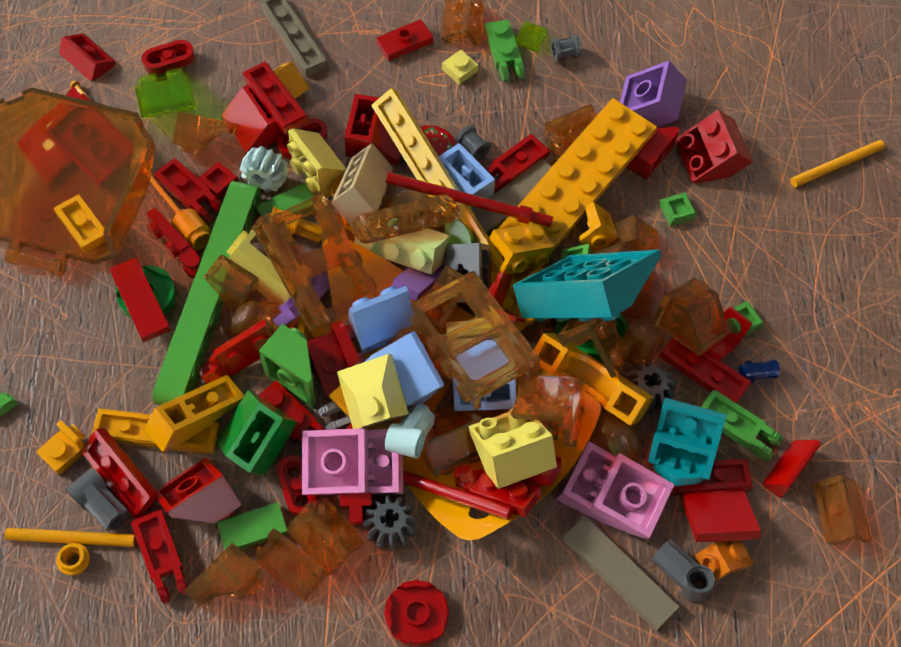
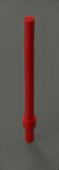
(522, 214)

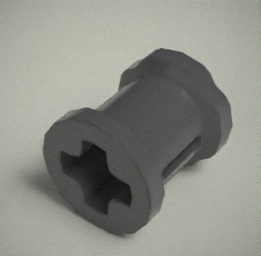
(565, 47)
(473, 142)

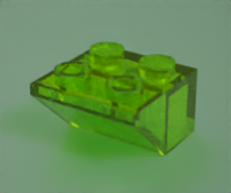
(164, 93)

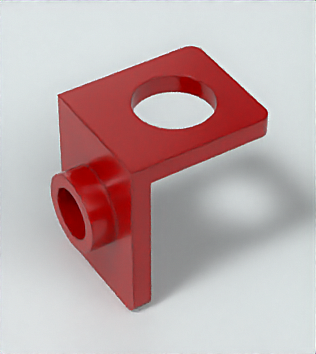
(499, 291)
(727, 345)

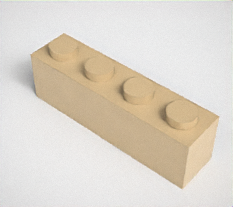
(362, 184)

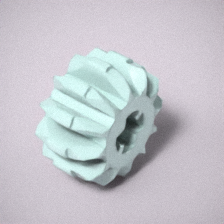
(264, 169)

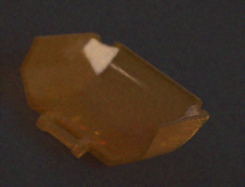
(63, 149)

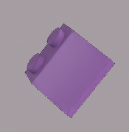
(655, 93)

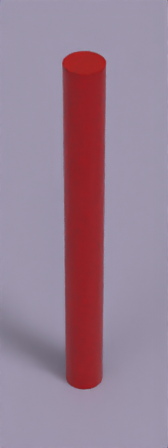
(458, 495)

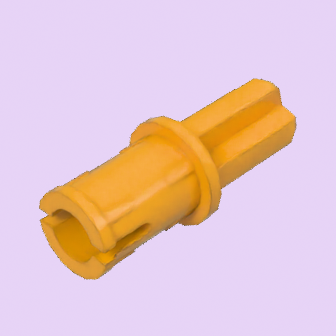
(303, 228)

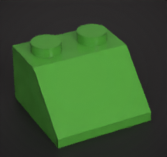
(288, 361)

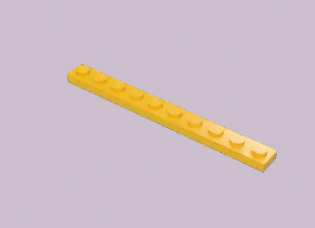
(429, 168)

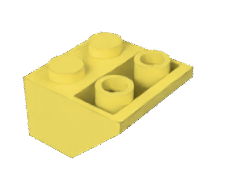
(314, 160)
(513, 448)

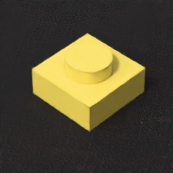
(460, 67)

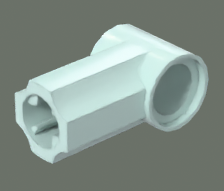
(409, 435)

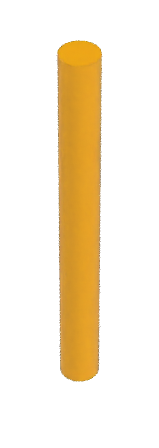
(837, 163)
(68, 537)

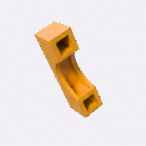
(615, 394)

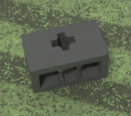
(468, 258)

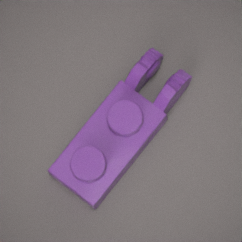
(288, 309)

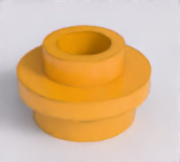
(69, 551)

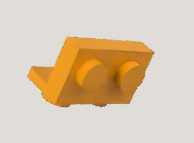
(523, 247)

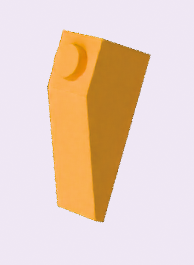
(192, 412)

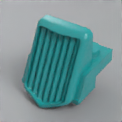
(685, 442)

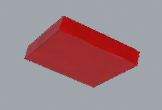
(720, 515)

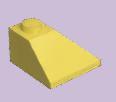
(372, 392)

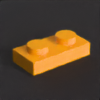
(81, 223)

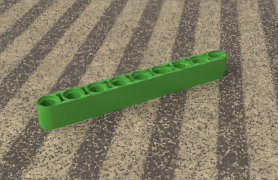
(203, 303)

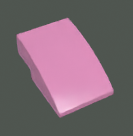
(349, 463)
(615, 491)

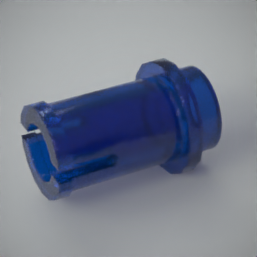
(759, 370)

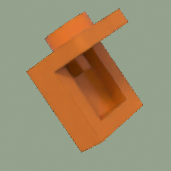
(724, 558)

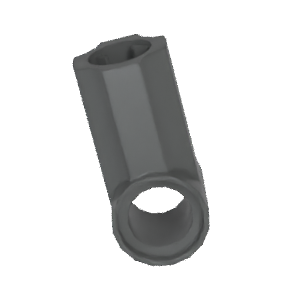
(94, 495)
(681, 569)

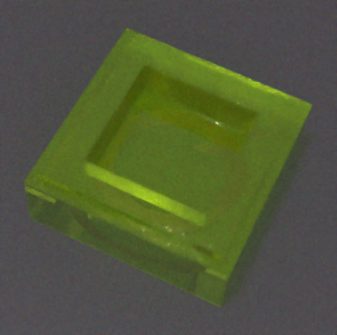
(531, 36)

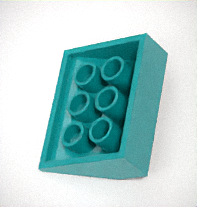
(586, 286)

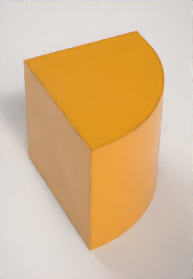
(291, 79)

